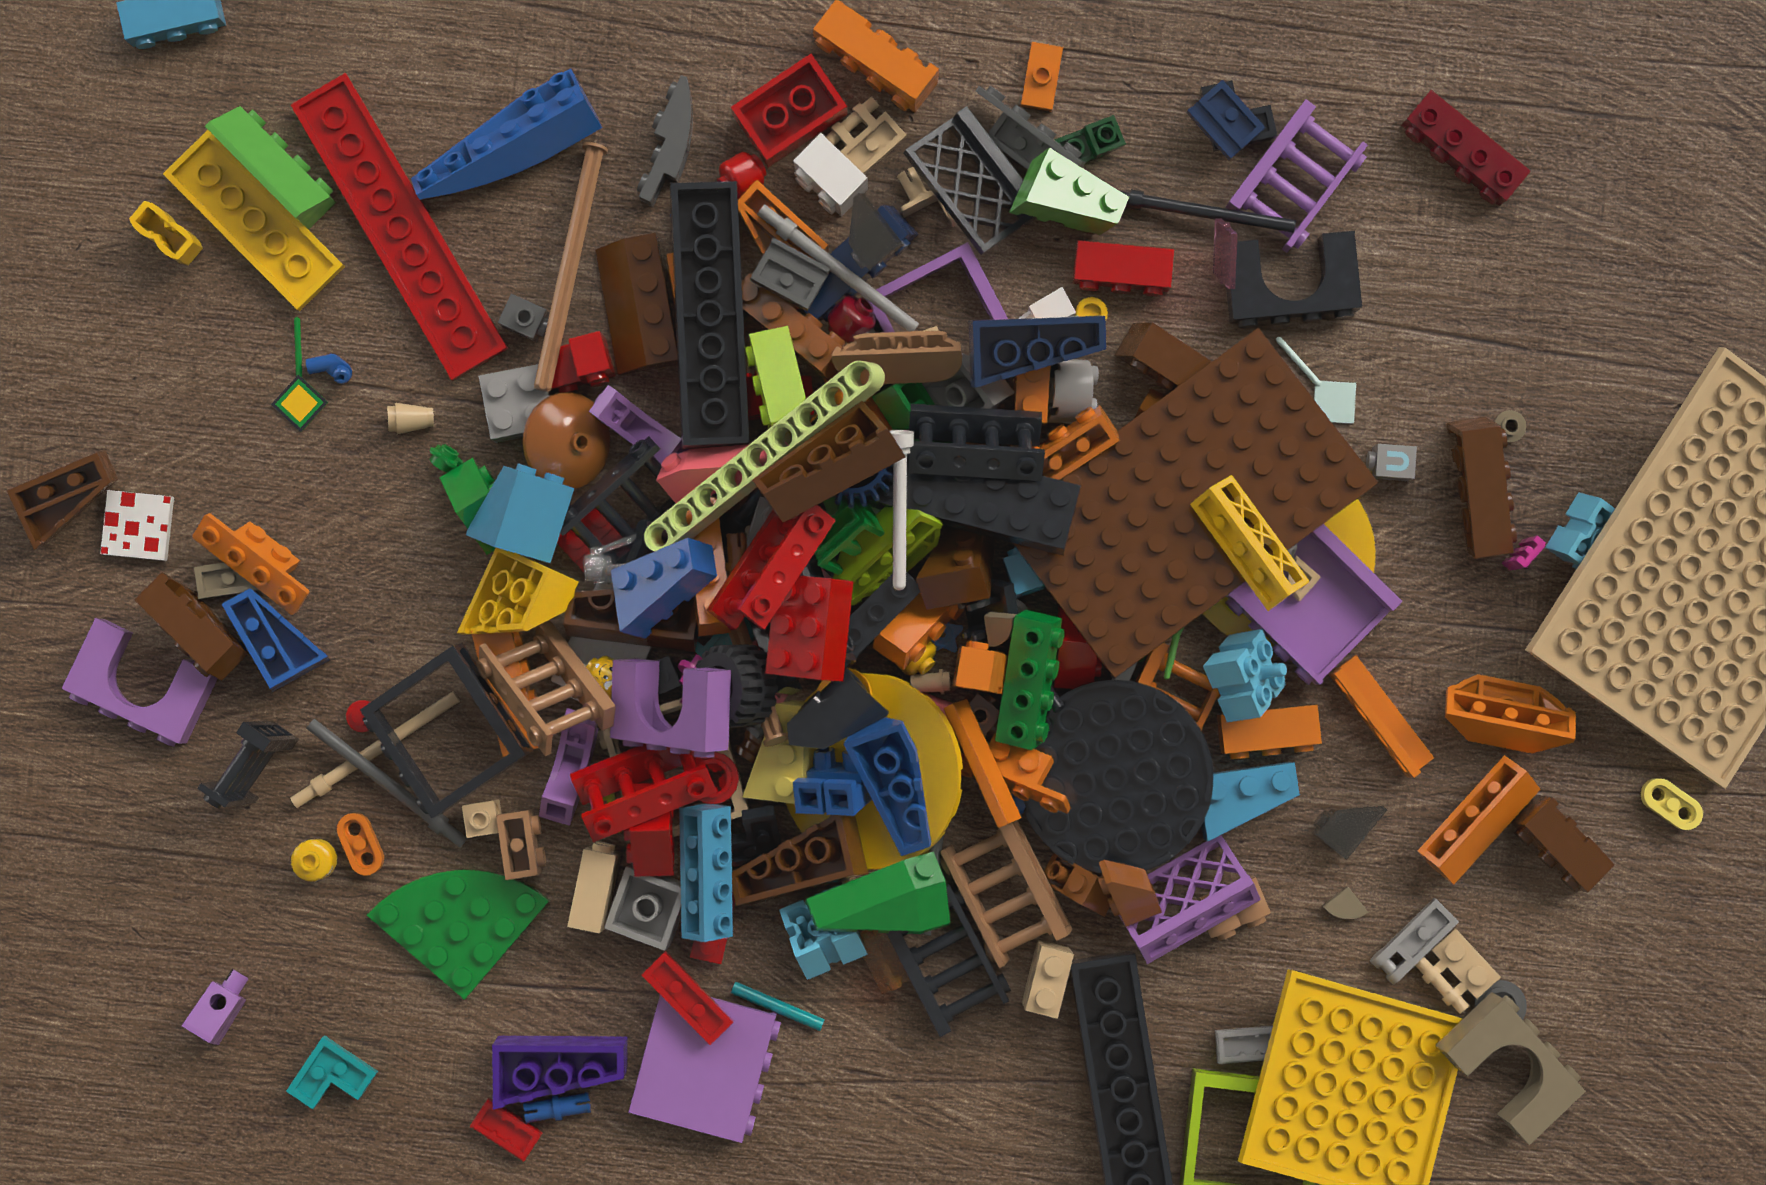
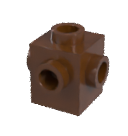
(990, 706)

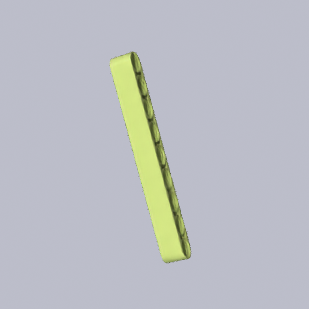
(775, 447)

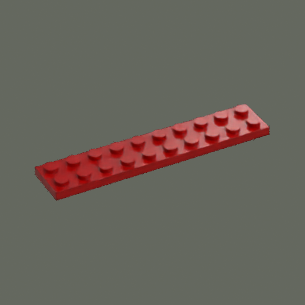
(399, 227)

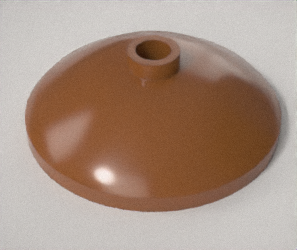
(552, 438)

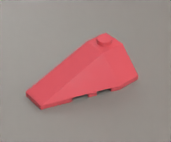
(690, 468)

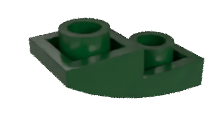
(1095, 139)

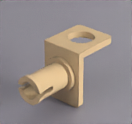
(918, 195)

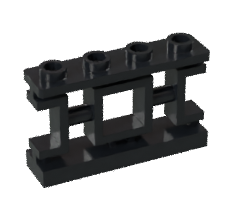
(878, 612)

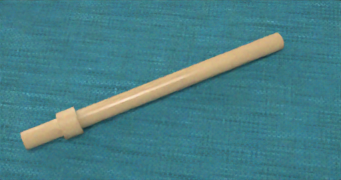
(322, 783)

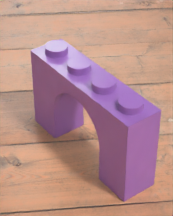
(95, 681)
(703, 716)

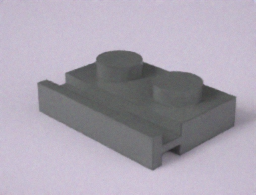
(790, 274)

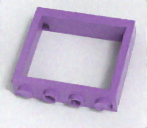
(973, 270)

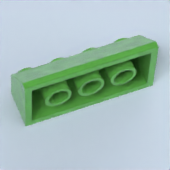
(271, 165)

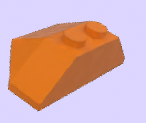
(1509, 714)

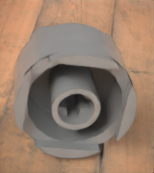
(1071, 390)

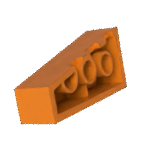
(980, 668)

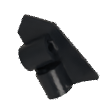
(834, 714)

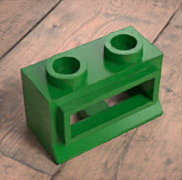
(842, 534)

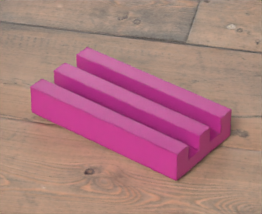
(1529, 550)

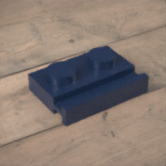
(1225, 120)

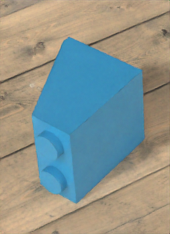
(523, 513)

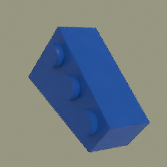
(659, 582)

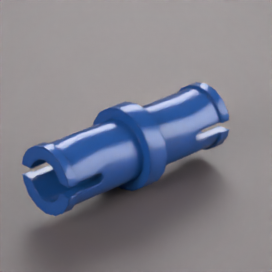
(557, 1107)

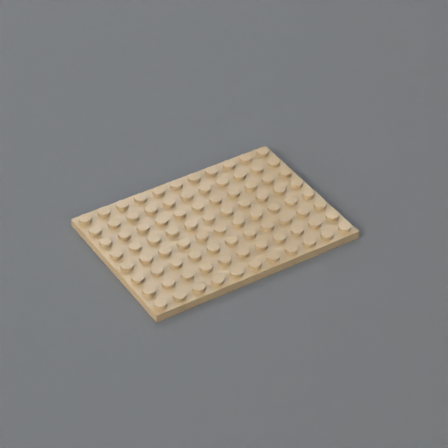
(1674, 588)

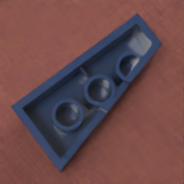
(834, 288)
(1018, 346)

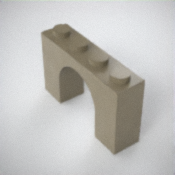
(1550, 1084)

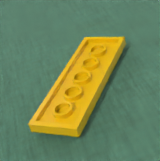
(253, 220)

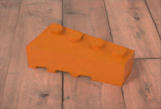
(875, 56)

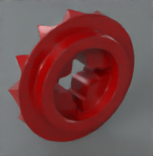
(728, 781)

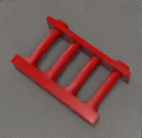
(770, 568)
(640, 806)

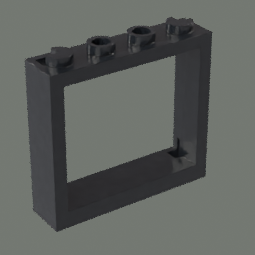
(487, 701)

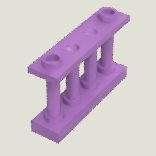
(1284, 147)

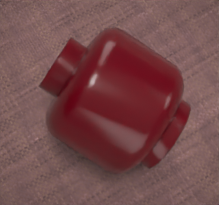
(851, 318)

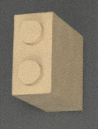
(594, 887)
(1047, 978)

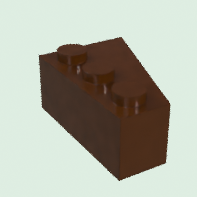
(59, 496)
(957, 569)
(192, 626)
(1561, 844)

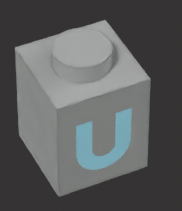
(1392, 462)

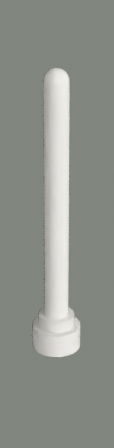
(905, 440)

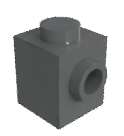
(524, 318)

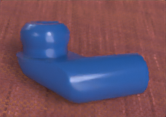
(332, 365)

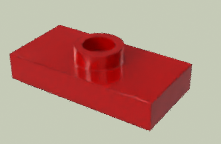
(506, 1130)

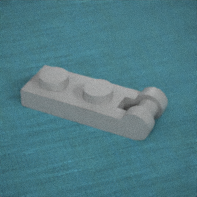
(1415, 940)

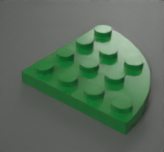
(459, 922)

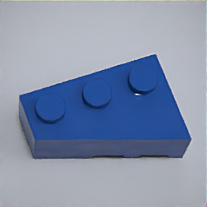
(272, 641)

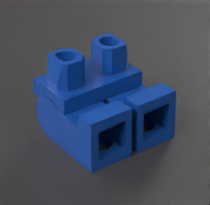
(830, 786)

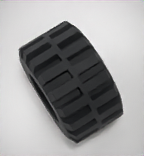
(751, 688)

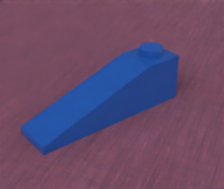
(892, 777)

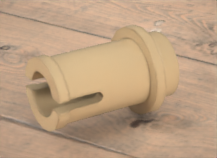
(932, 682)

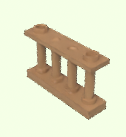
(563, 663)
(1037, 893)

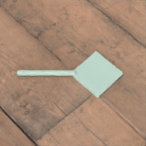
(1334, 398)

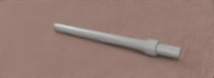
(788, 230)

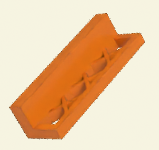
(1381, 716)

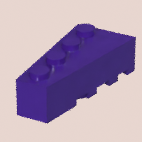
(553, 1064)

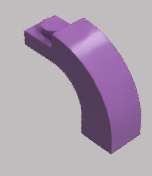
(633, 423)
(573, 754)

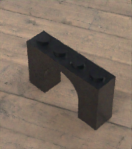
(1336, 294)

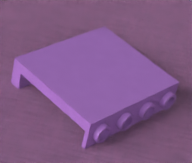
(1329, 617)
(703, 1083)

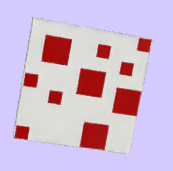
(137, 525)

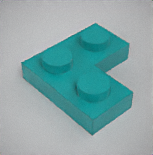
(329, 1065)

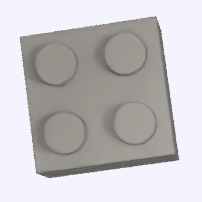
(509, 401)
(646, 909)

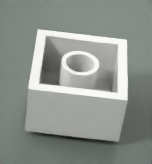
(829, 175)

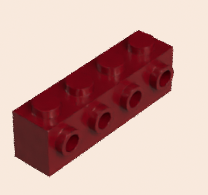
(1465, 148)

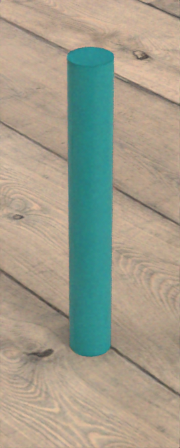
(777, 1006)

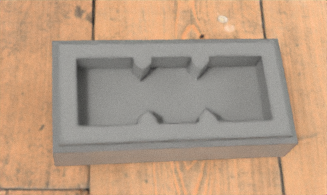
(1242, 1044)

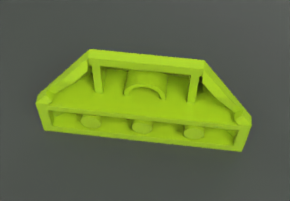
(876, 559)

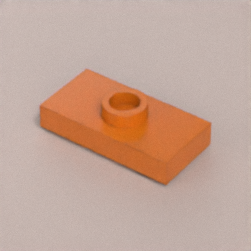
(1041, 76)

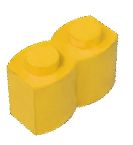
(166, 233)

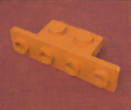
(256, 559)
(1024, 774)

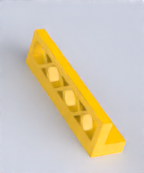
(1246, 545)

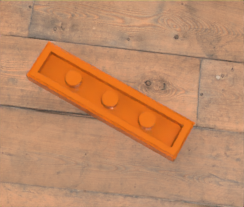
(982, 763)

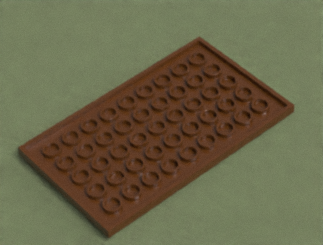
(1138, 550)

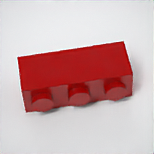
(1123, 268)

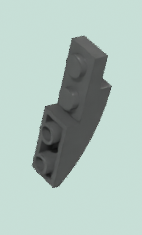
(675, 130)

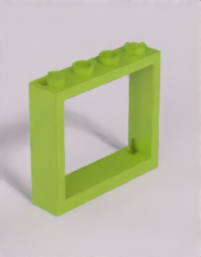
(1200, 1079)

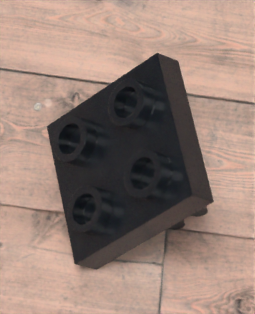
(1001, 600)

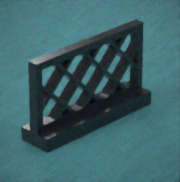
(989, 160)

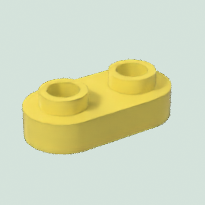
(1670, 803)

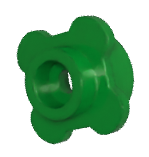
(444, 457)

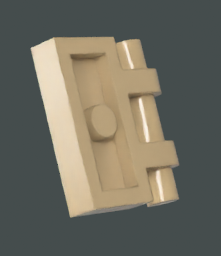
(871, 144)
(1465, 964)

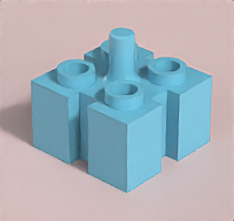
(1587, 519)
(1245, 675)
(818, 948)

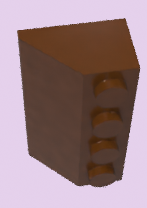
(637, 304)

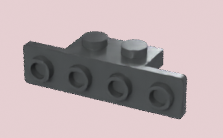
(1019, 136)

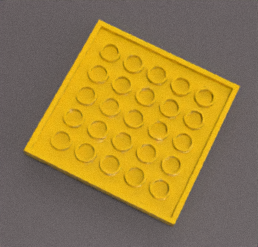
(1350, 1087)

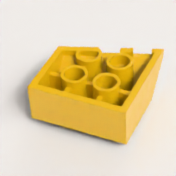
(516, 595)

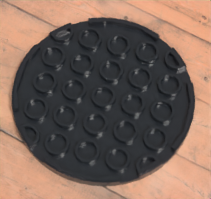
(1130, 773)

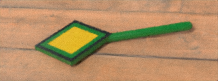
(299, 400)

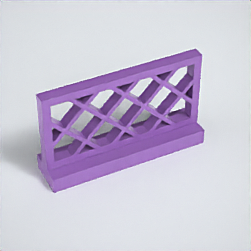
(1195, 915)

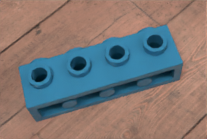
(706, 872)

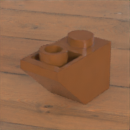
(1077, 884)
(1130, 892)

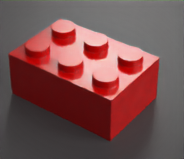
(789, 110)
(811, 630)

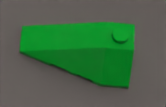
(895, 898)

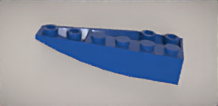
(513, 139)

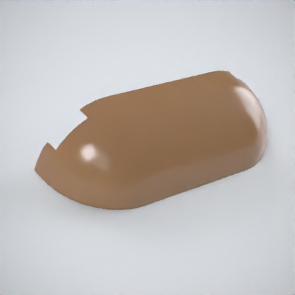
(903, 356)

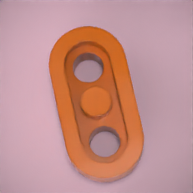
(357, 845)

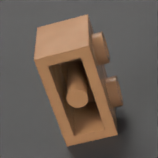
(520, 844)

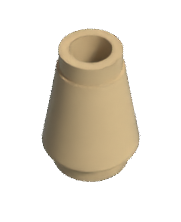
(408, 418)

